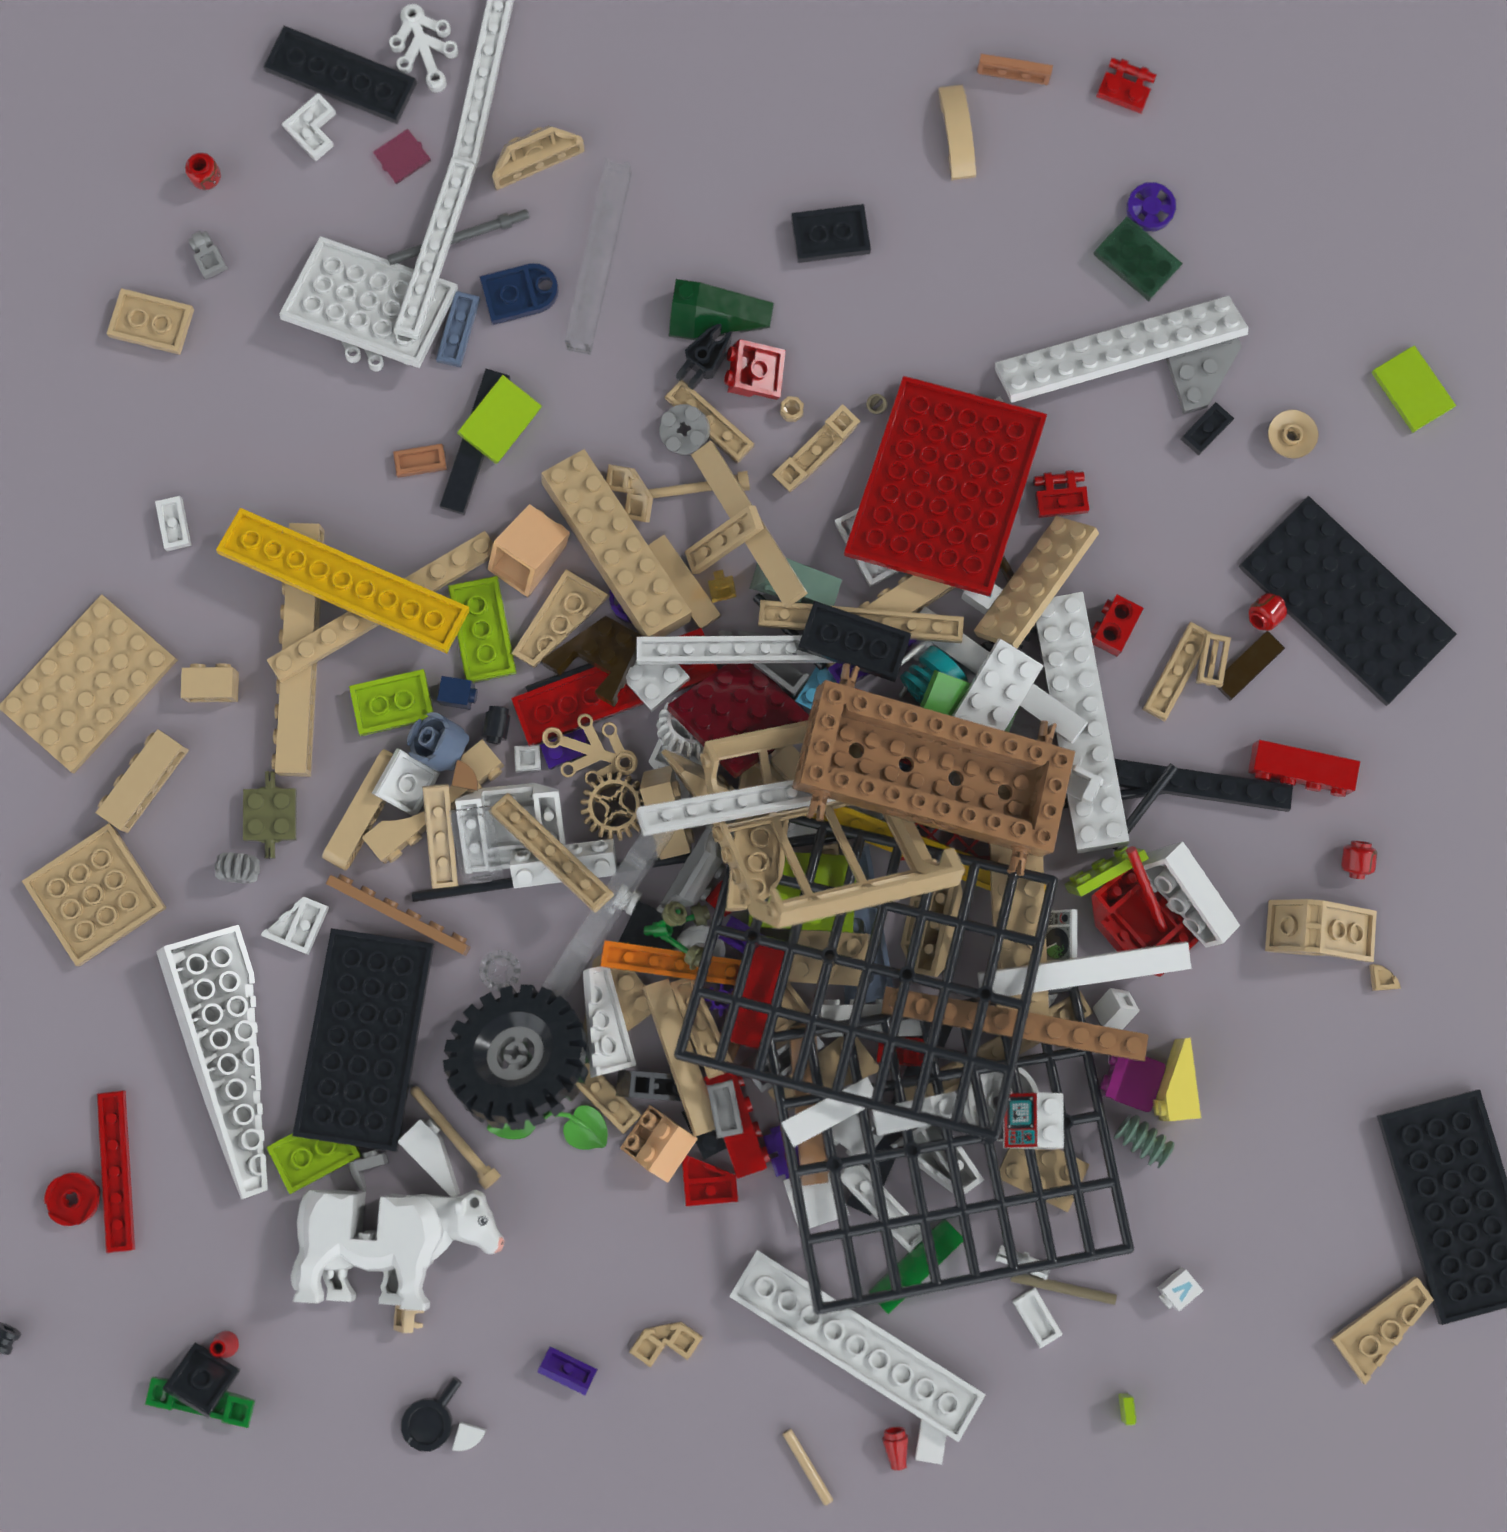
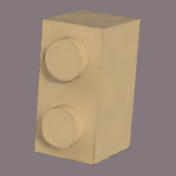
(209, 683)

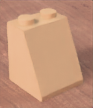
(527, 549)

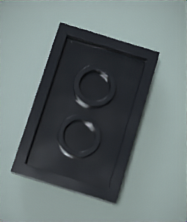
(831, 233)

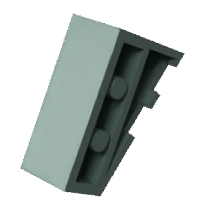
(819, 585)

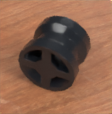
(7, 1337)

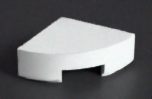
(467, 1436)

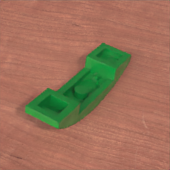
(231, 1409)

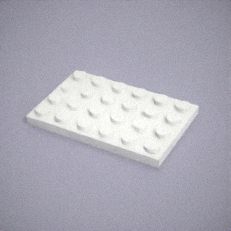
(359, 301)

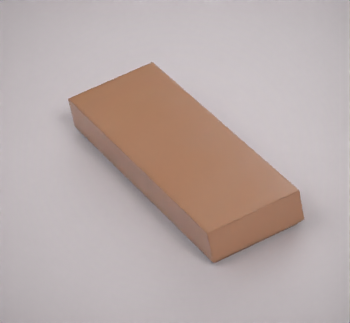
(1014, 69)

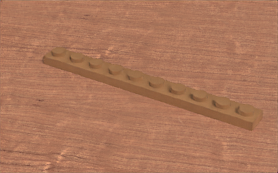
(1037, 1029)

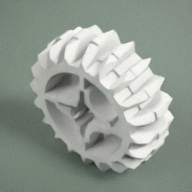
(676, 735)

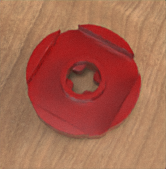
(57, 1203)

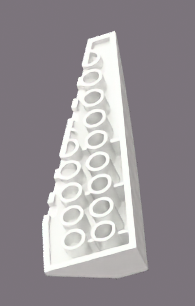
(215, 1010)

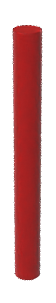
(1146, 889)

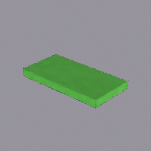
(946, 693)

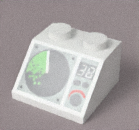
(1062, 935)

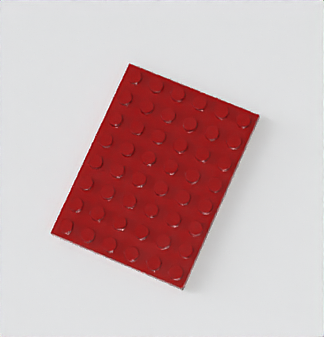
(946, 486)

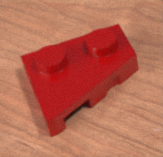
(707, 1184)

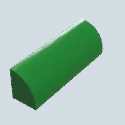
(914, 1266)

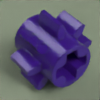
(720, 1007)

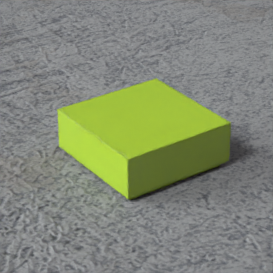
(1127, 1409)

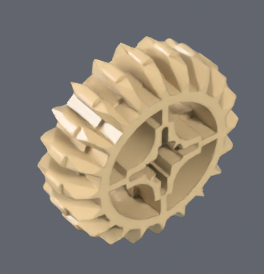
(610, 817)

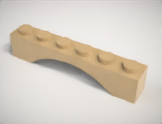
(391, 837)

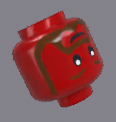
(202, 171)
(1267, 612)
(1359, 859)

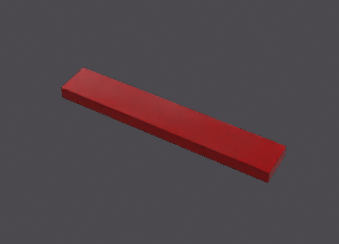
(115, 1171)

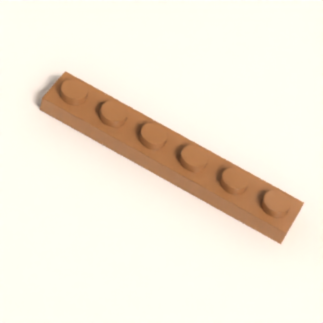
(390, 909)

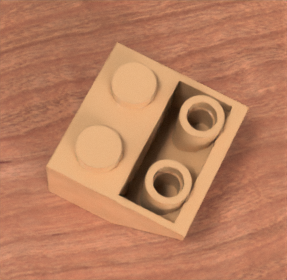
(658, 1143)

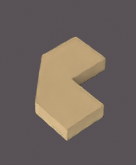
(638, 498)
(674, 1335)

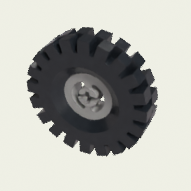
(529, 1083)

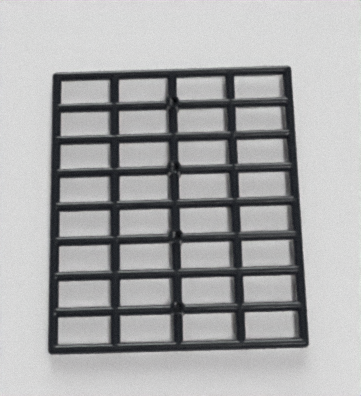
(905, 975)
(962, 1210)

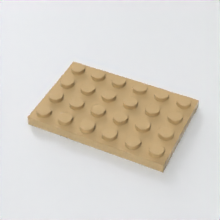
(87, 683)

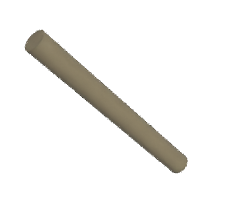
(1065, 1288)

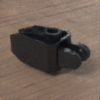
(705, 355)

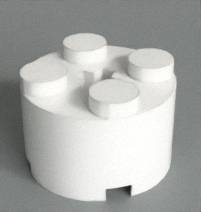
(850, 1135)

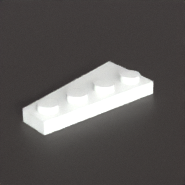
(606, 1028)

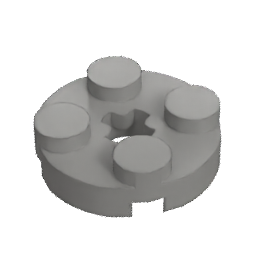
(672, 421)

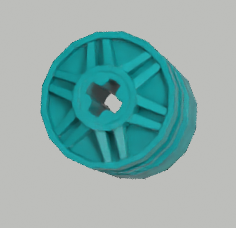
(932, 659)

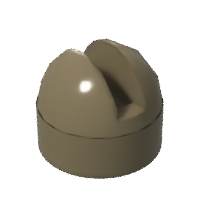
(873, 400)

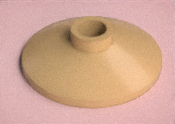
(1297, 424)

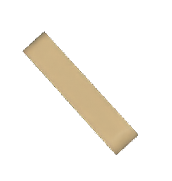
(358, 818)

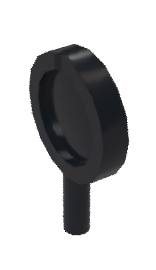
(428, 1421)

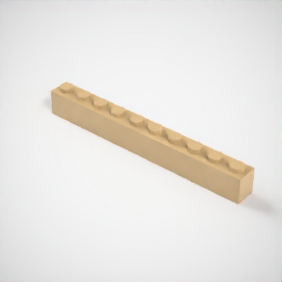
(298, 693)

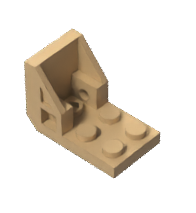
(1320, 929)

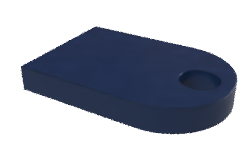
(516, 292)

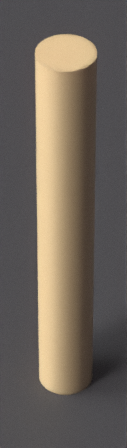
(808, 1467)

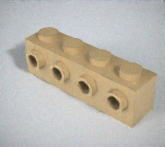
(141, 781)

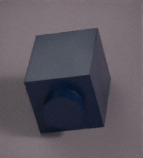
(457, 693)

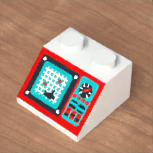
(1034, 1121)

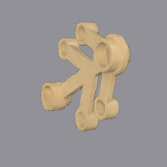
(594, 751)

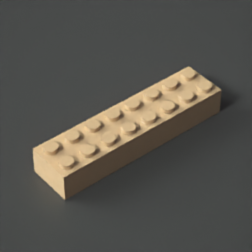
(615, 546)

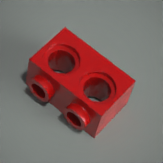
(1120, 627)

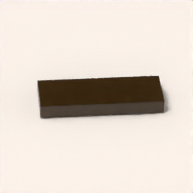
(1250, 664)

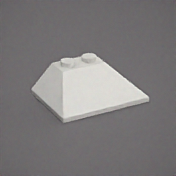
(537, 799)

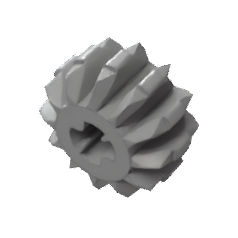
(237, 868)

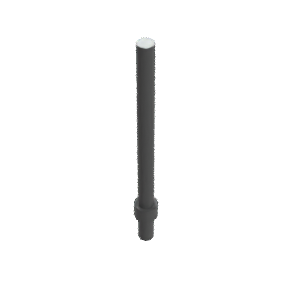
(503, 221)

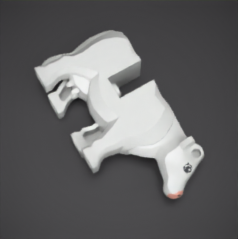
(407, 1241)

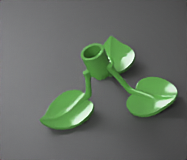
(583, 1130)

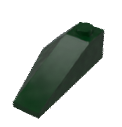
(702, 306)

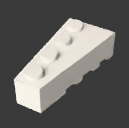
(1190, 893)

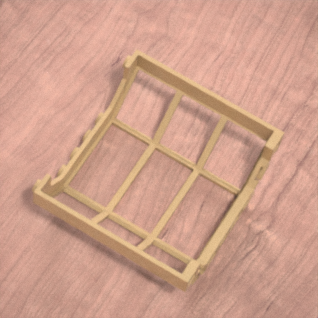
(924, 872)

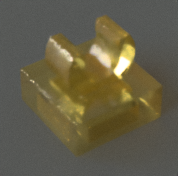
(721, 587)

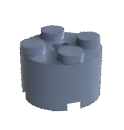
(437, 742)

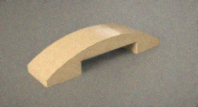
(958, 132)
(817, 449)

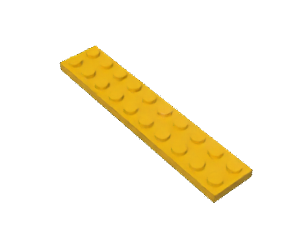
(343, 580)

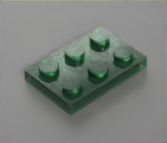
(1138, 258)

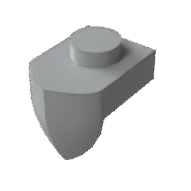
(370, 1160)

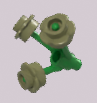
(674, 915)

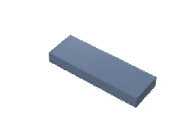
(458, 329)

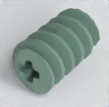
(1145, 1140)

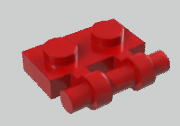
(1123, 91)
(1061, 501)

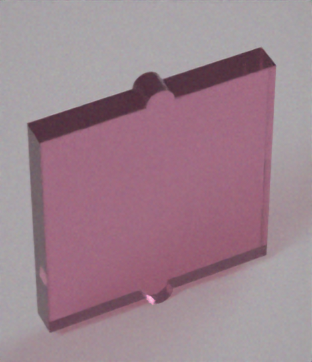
(402, 156)

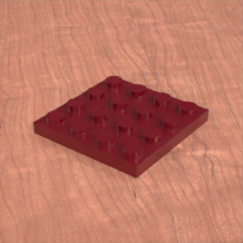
(735, 703)

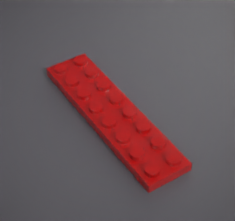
(566, 699)

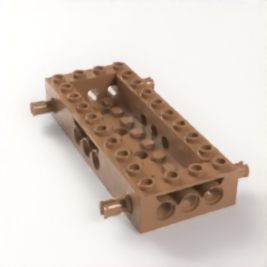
(935, 746)

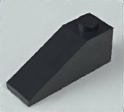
(646, 1085)

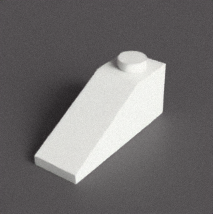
(938, 1105)
(429, 1151)

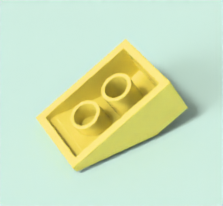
(1178, 1090)

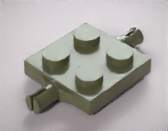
(269, 814)

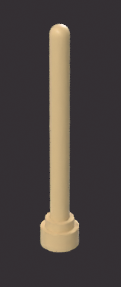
(742, 478)
(486, 1174)

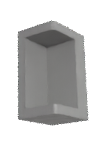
(785, 676)

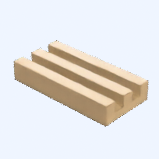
(1203, 657)

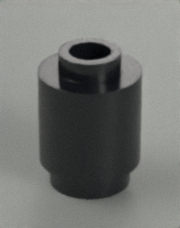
(496, 724)

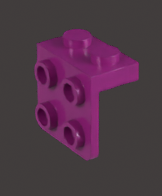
(1133, 1082)

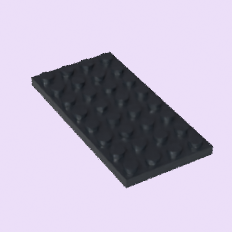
(1348, 600)
(363, 1040)
(1453, 1201)

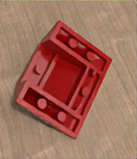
(1126, 919)

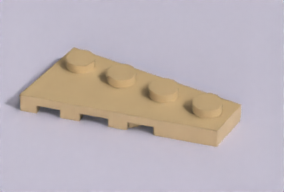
(559, 616)

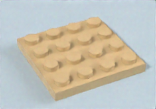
(94, 894)

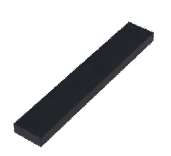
(468, 459)

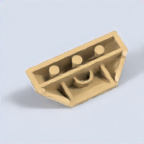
(534, 153)
(936, 936)

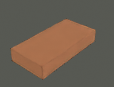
(420, 460)

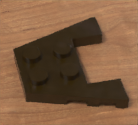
(605, 646)

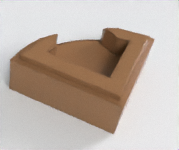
(464, 777)

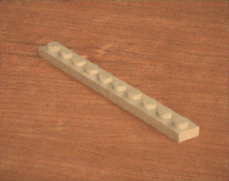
(351, 626)

